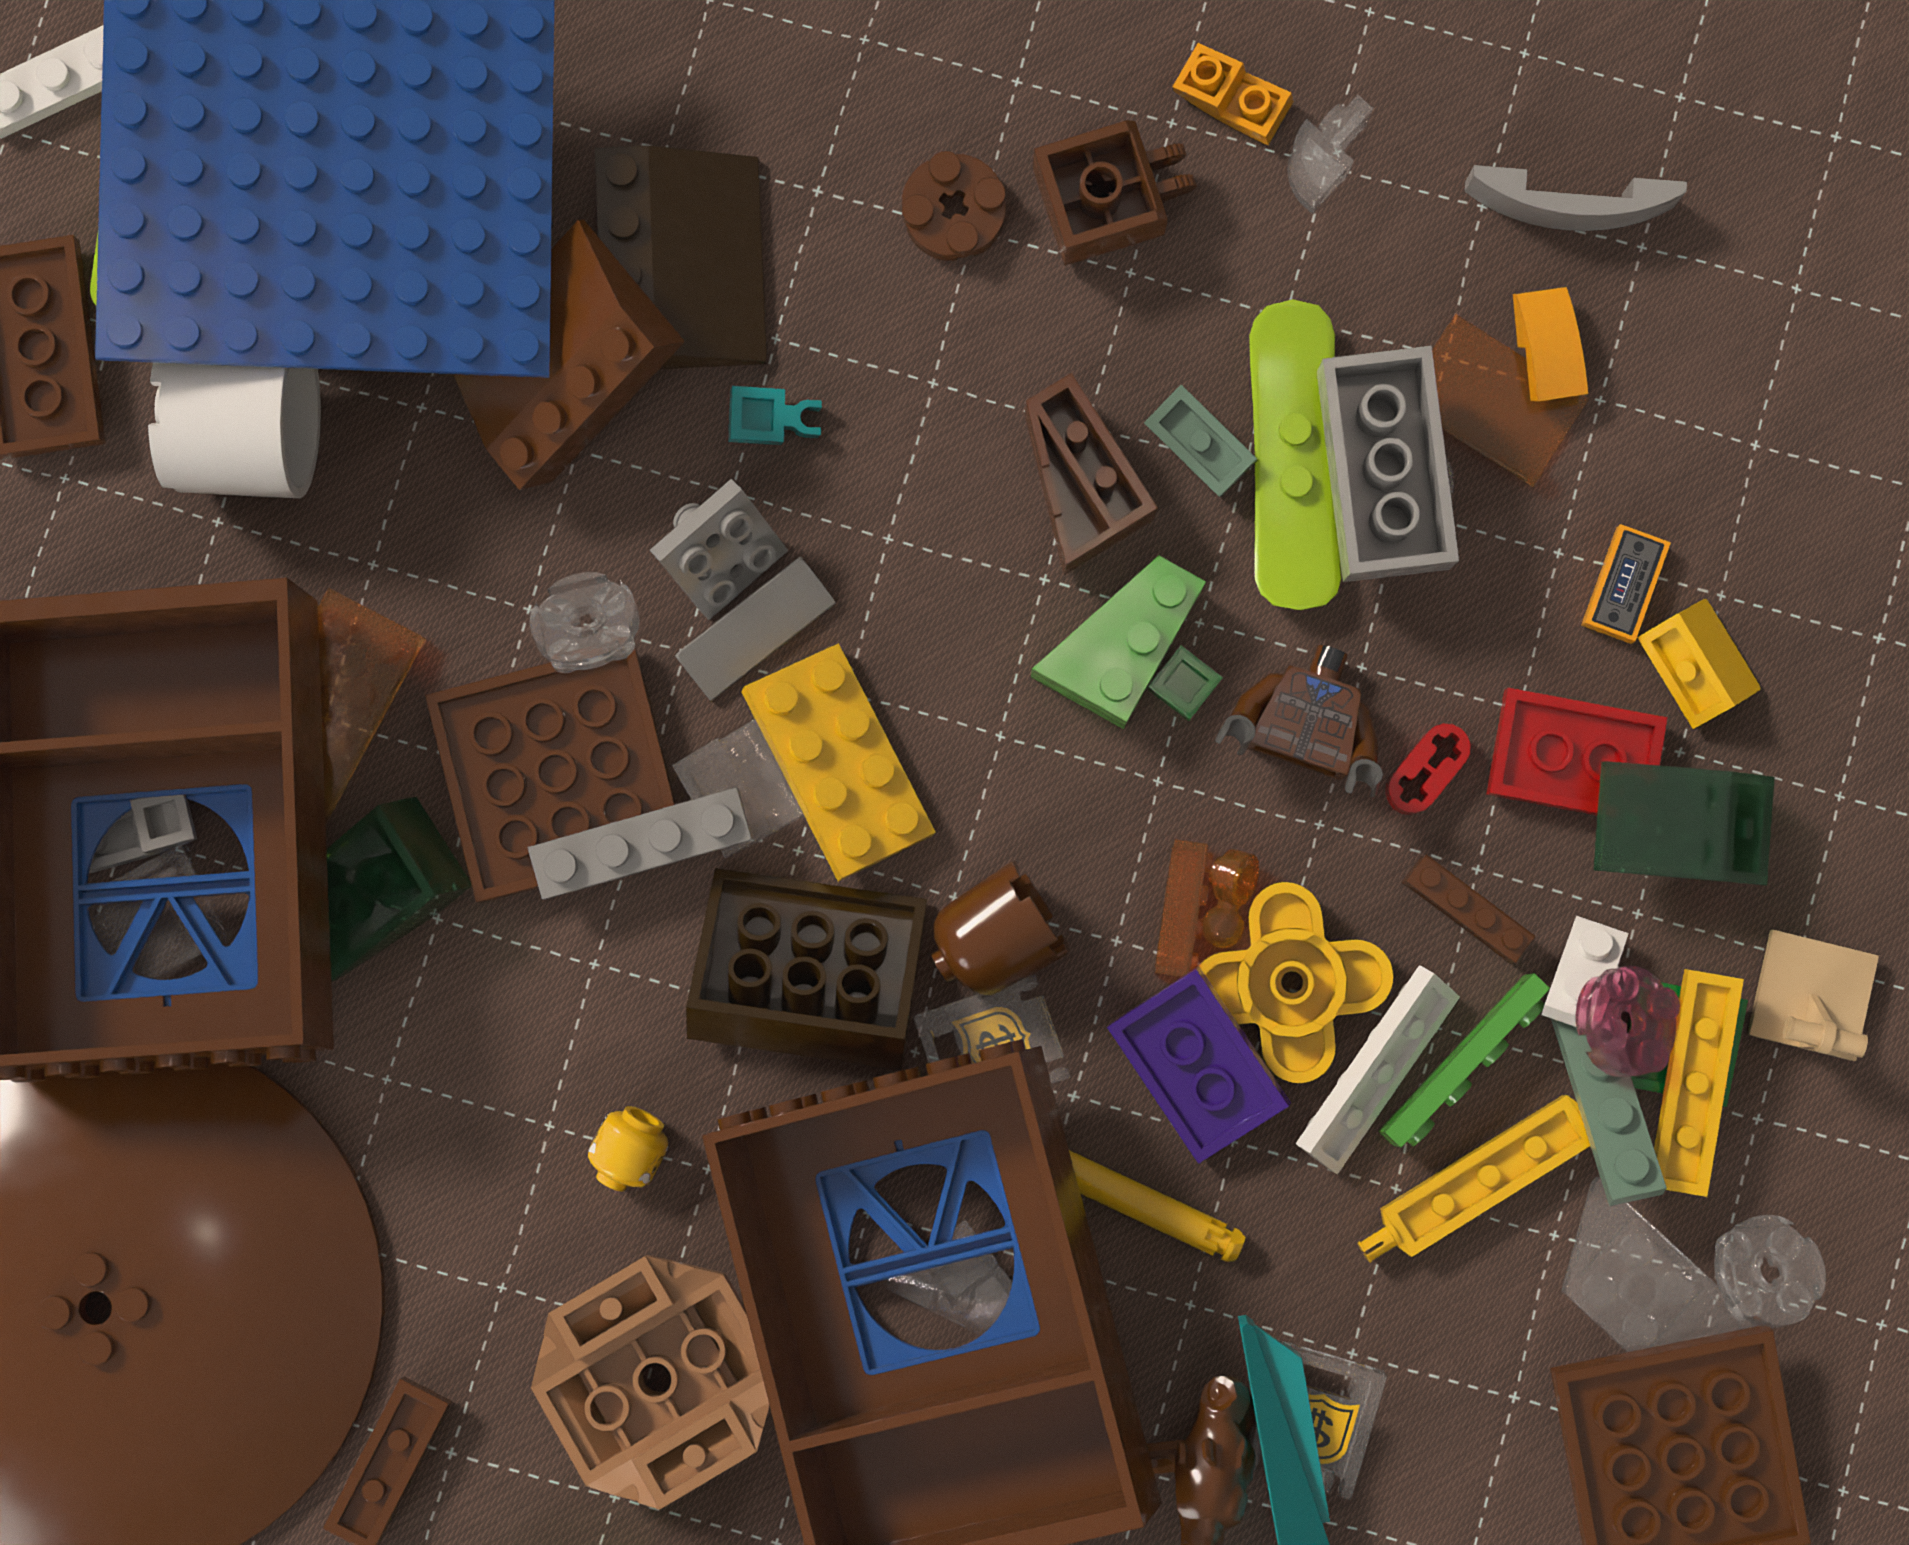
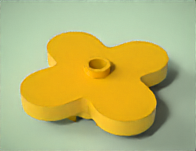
(1335, 975)

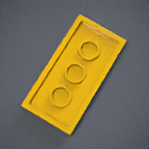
(838, 762)

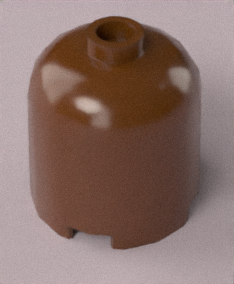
(996, 933)

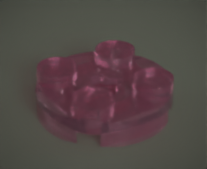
(1652, 1015)

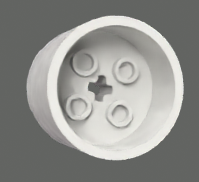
(235, 429)

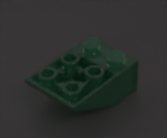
(1684, 823)

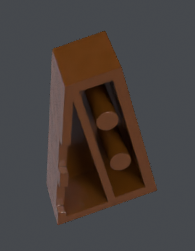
(1083, 475)

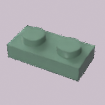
(1200, 441)

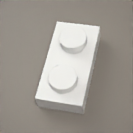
(1587, 954)

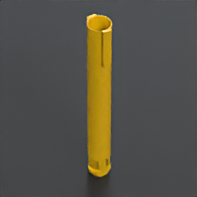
(1156, 1209)

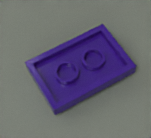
(1199, 1065)

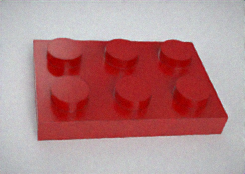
(1554, 748)

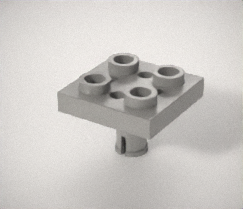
(711, 542)

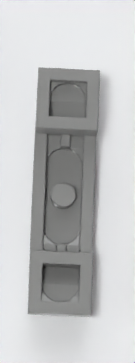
(1506, 193)
(146, 830)

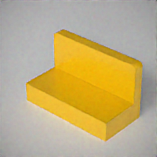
(1699, 663)

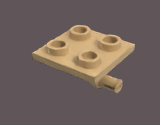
(1813, 996)

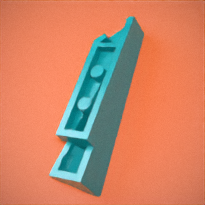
(1285, 1437)

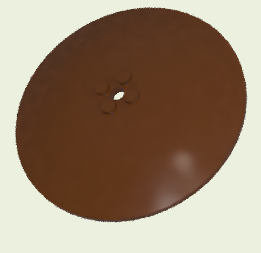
(234, 1293)

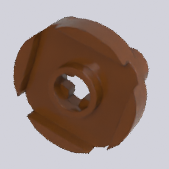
(961, 235)

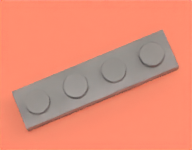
(640, 843)

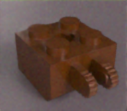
(1119, 166)

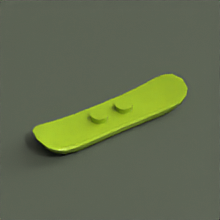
(1293, 494)

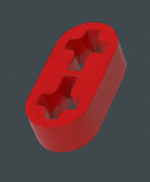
(1437, 777)

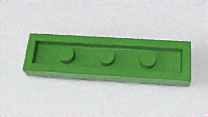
(1481, 1045)

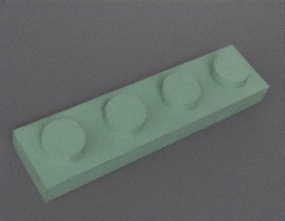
(1611, 1123)

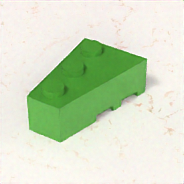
(1122, 644)

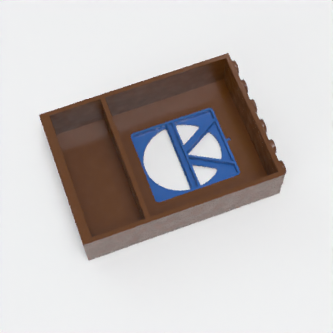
(157, 699)
(906, 1443)

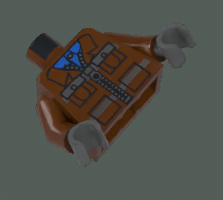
(1310, 721)

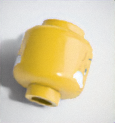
(628, 1148)

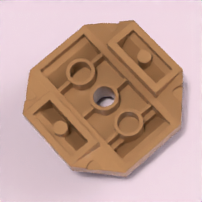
(607, 1417)

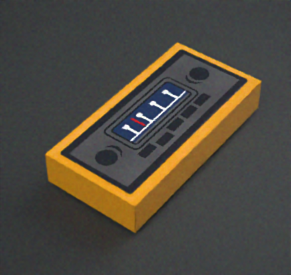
(1625, 584)

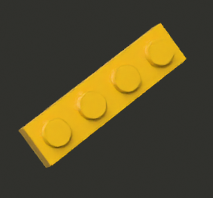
(1697, 1080)

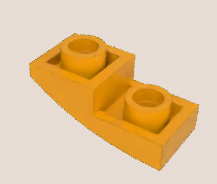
(1231, 95)
(1552, 344)

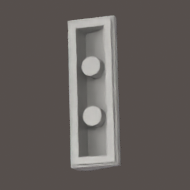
(755, 629)

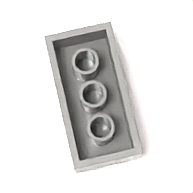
(1387, 464)

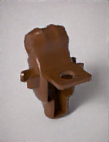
(1212, 1462)

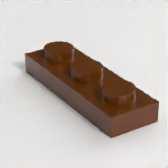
(387, 1464)

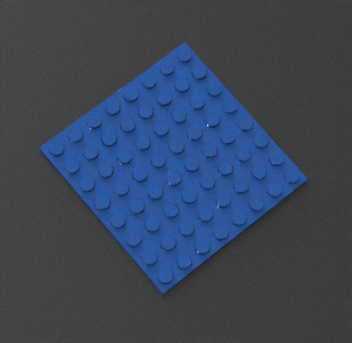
(327, 184)

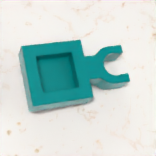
(762, 416)

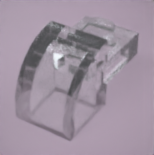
(1318, 158)

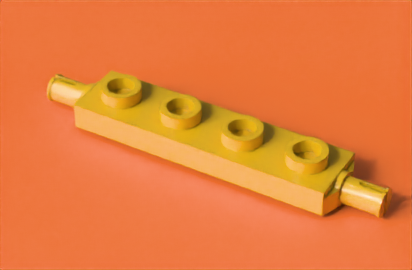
(1480, 1179)

